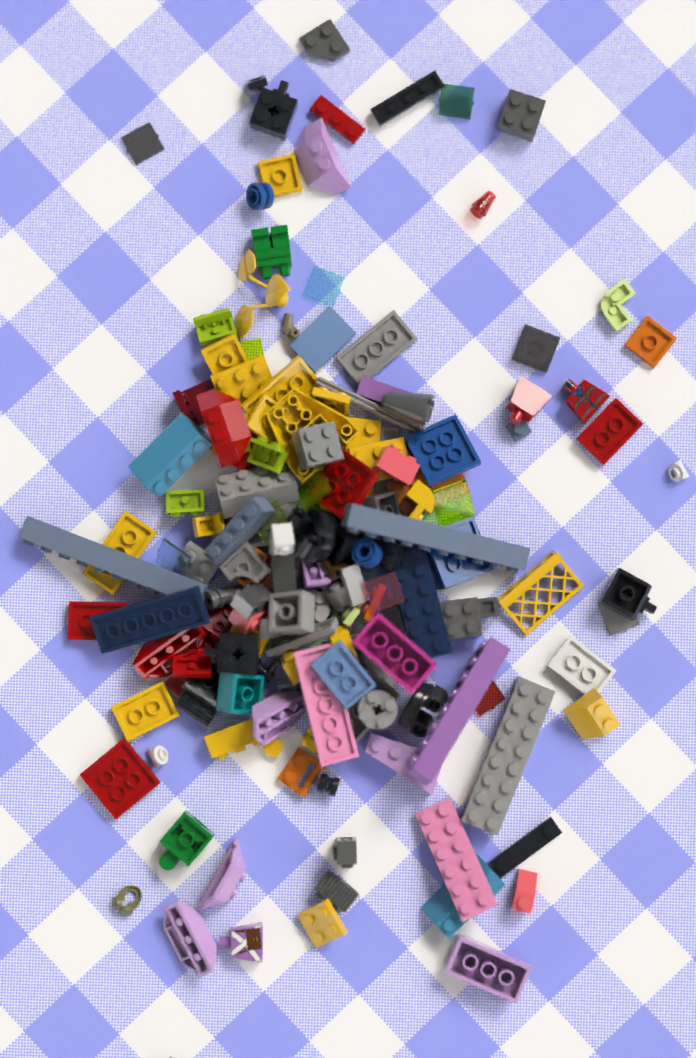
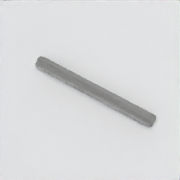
(364, 403)

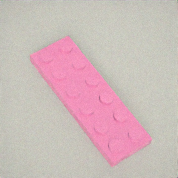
(326, 714)
(456, 859)

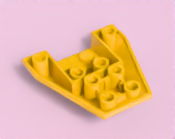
(300, 411)

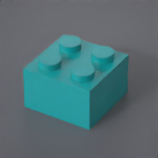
(239, 692)

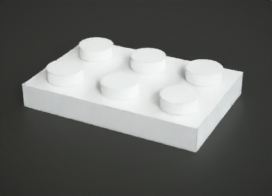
(581, 666)

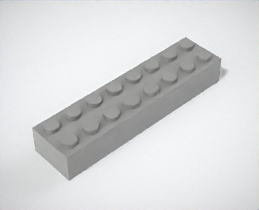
(507, 755)

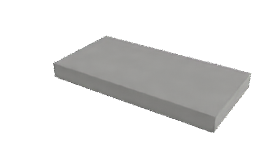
(376, 347)

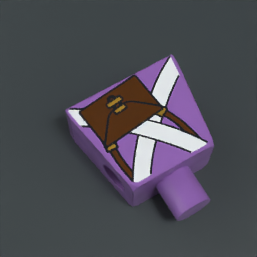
(245, 942)

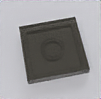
(535, 348)

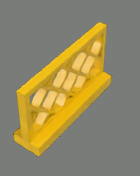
(528, 580)

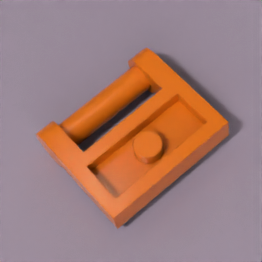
(295, 769)

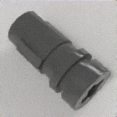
(218, 598)

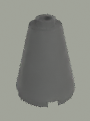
(409, 407)

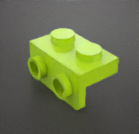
(214, 326)
(267, 455)
(185, 501)

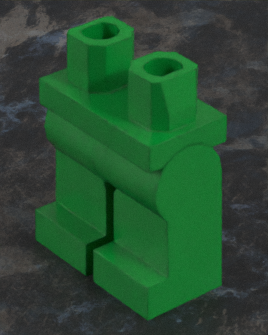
(272, 257)

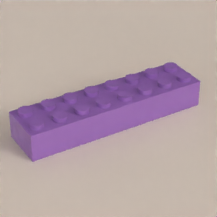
(458, 711)

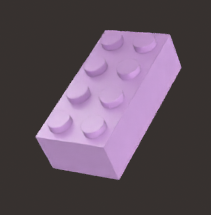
(487, 968)

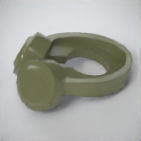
(117, 900)

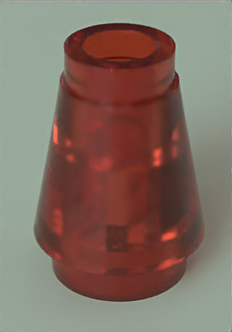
(482, 205)

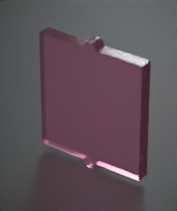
(383, 592)

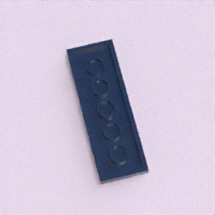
(422, 606)
(150, 619)

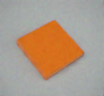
(650, 342)

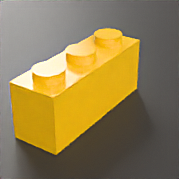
(230, 739)

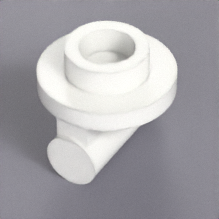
(677, 471)
(158, 755)

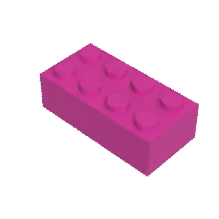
(394, 653)

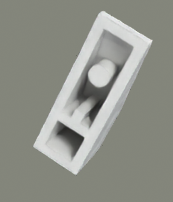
(281, 539)

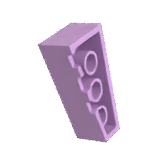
(396, 756)

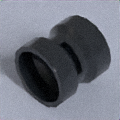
(332, 786)

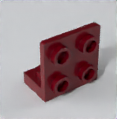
(188, 401)
(218, 624)

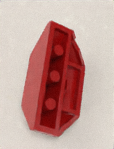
(225, 425)
(156, 655)

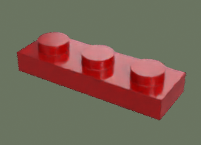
(337, 119)

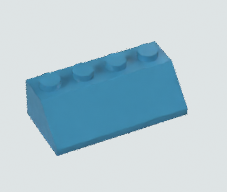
(170, 454)
(443, 910)

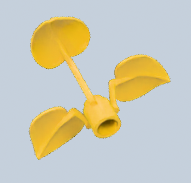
(275, 294)

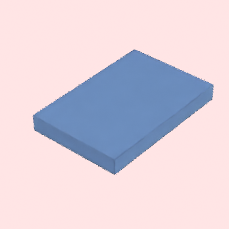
(322, 339)
(343, 674)

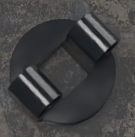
(304, 523)
(426, 696)

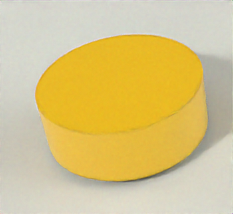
(273, 748)

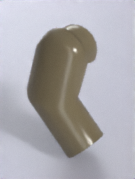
(288, 327)

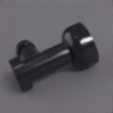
(268, 672)

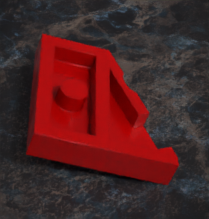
(192, 664)

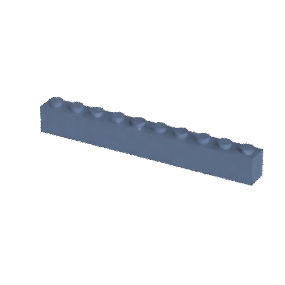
(434, 536)
(104, 558)

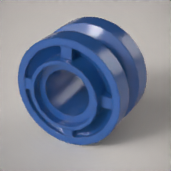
(259, 196)
(374, 556)

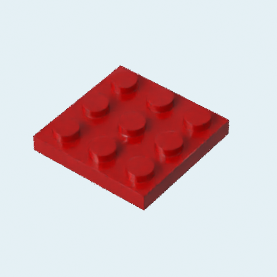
(349, 483)
(120, 778)

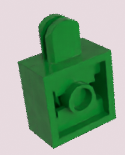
(184, 841)

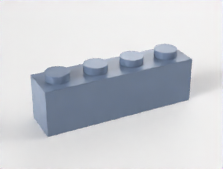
(240, 529)

